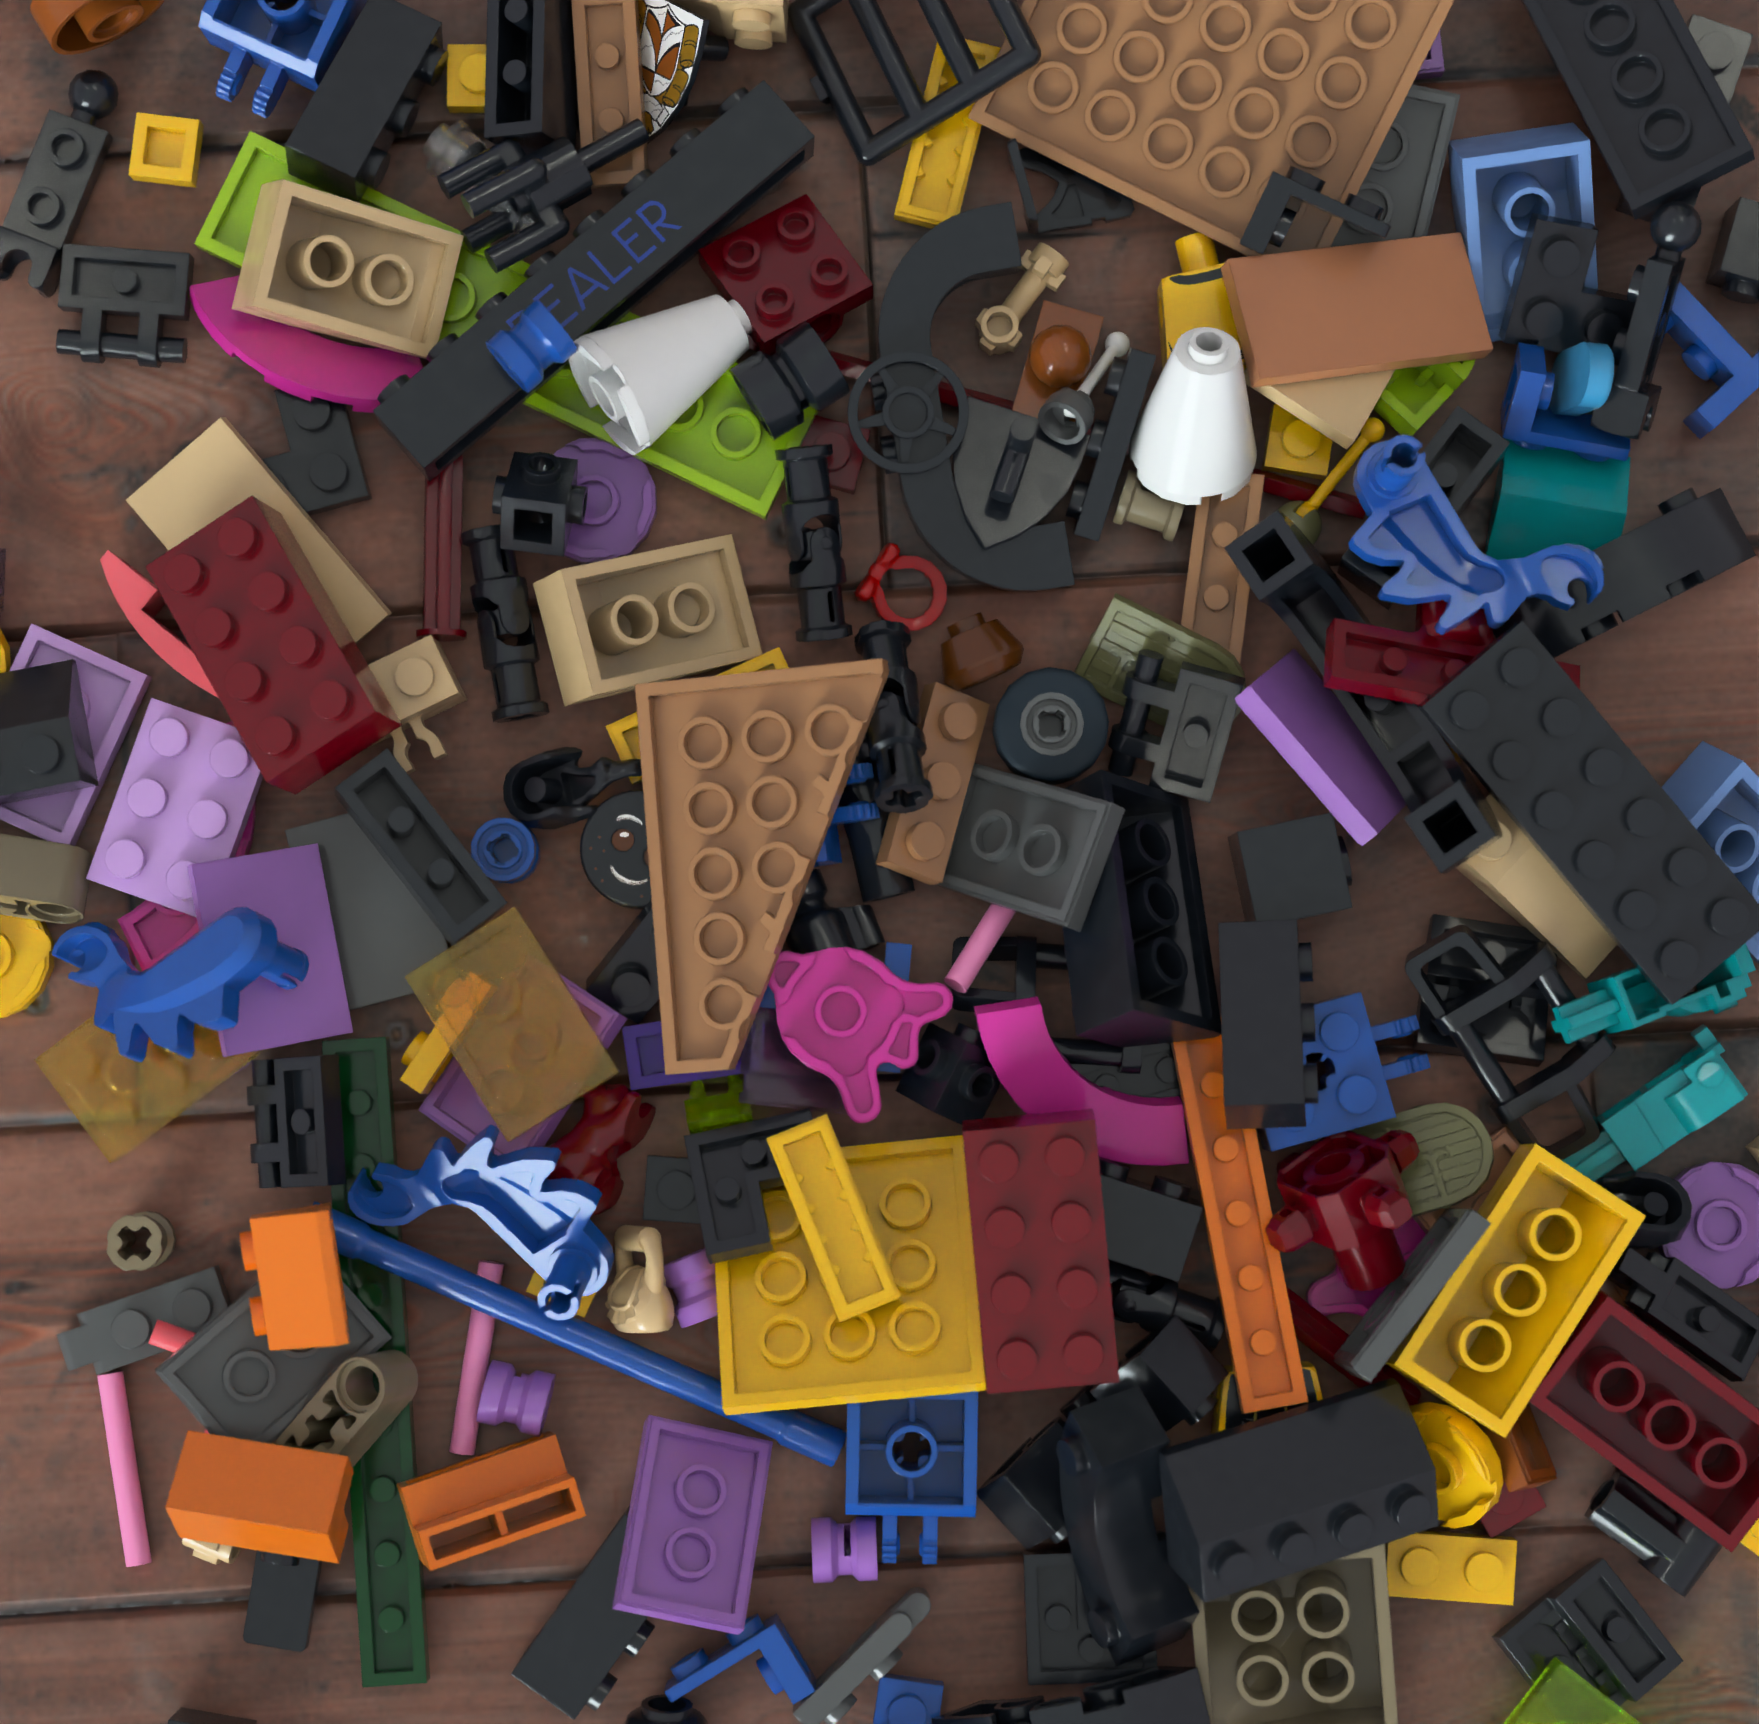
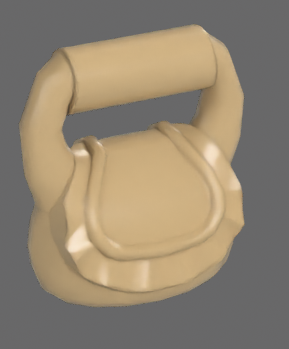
(639, 1295)

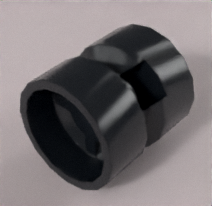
(790, 380)

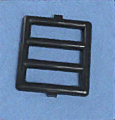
(918, 114)

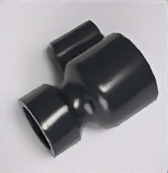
(824, 927)

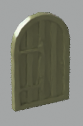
(1131, 628)
(1452, 1156)

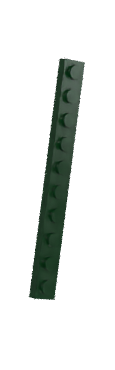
(385, 1554)

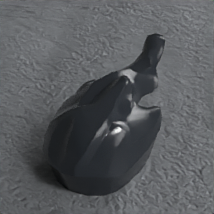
(555, 792)
(1657, 1197)

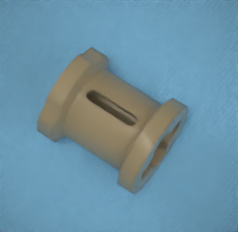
(1147, 509)
(121, 1240)

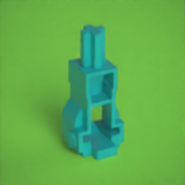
(1629, 1001)
(1663, 1110)

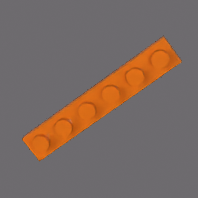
(1236, 1218)

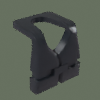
(1076, 200)

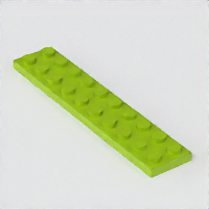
(710, 446)

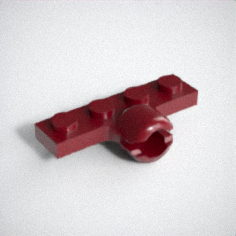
(1404, 663)

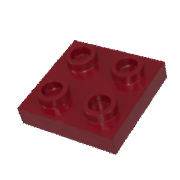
(787, 273)

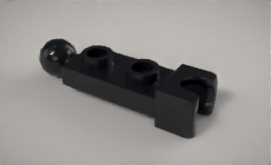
(58, 182)
(1637, 348)

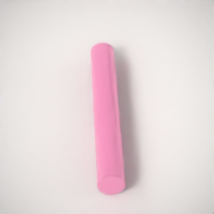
(978, 948)
(474, 1369)
(124, 1468)

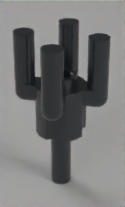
(533, 186)

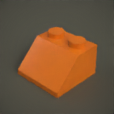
(298, 1278)

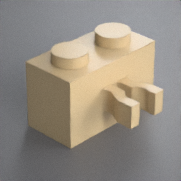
(418, 686)

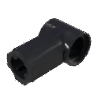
(1661, 1539)

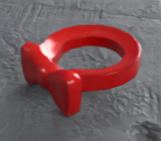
(890, 559)

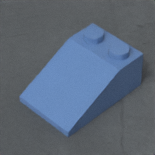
(1498, 187)
(1723, 804)

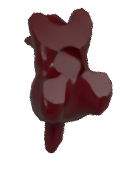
(609, 1126)

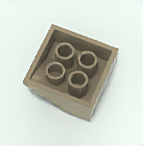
(1301, 1647)

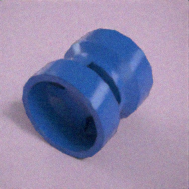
(531, 346)
(515, 855)

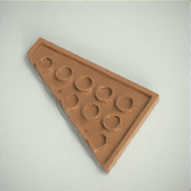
(735, 816)

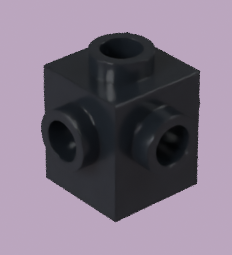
(539, 503)
(951, 1074)

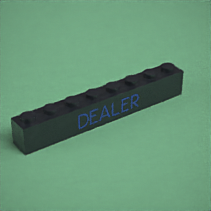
(601, 273)

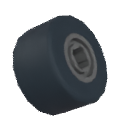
(1036, 743)

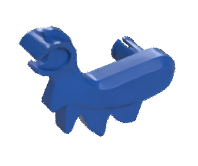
(1437, 559)
(186, 987)
(511, 1192)

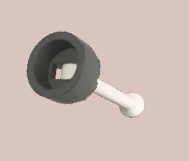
(1068, 403)

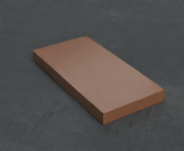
(1356, 309)

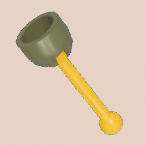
(1305, 513)

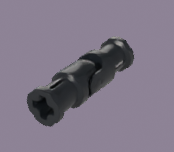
(815, 553)
(503, 613)
(893, 732)
(1157, 1299)

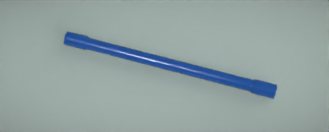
(788, 1427)

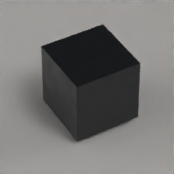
(1291, 869)

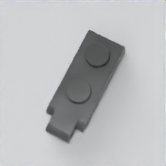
(121, 1329)
(870, 1655)

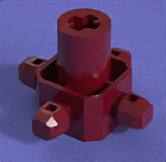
(1350, 1200)

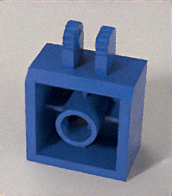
(287, 43)
(1355, 1081)
(933, 1486)

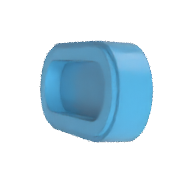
(1582, 379)

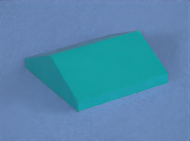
(1555, 500)

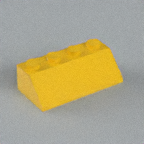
(1517, 1289)

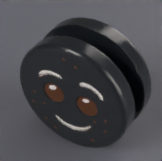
(617, 851)

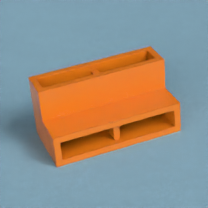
(261, 1496)
(490, 1500)

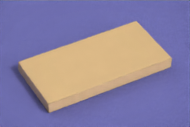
(221, 473)

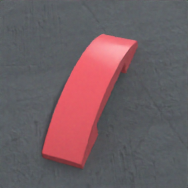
(141, 603)

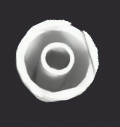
(658, 365)
(1197, 422)

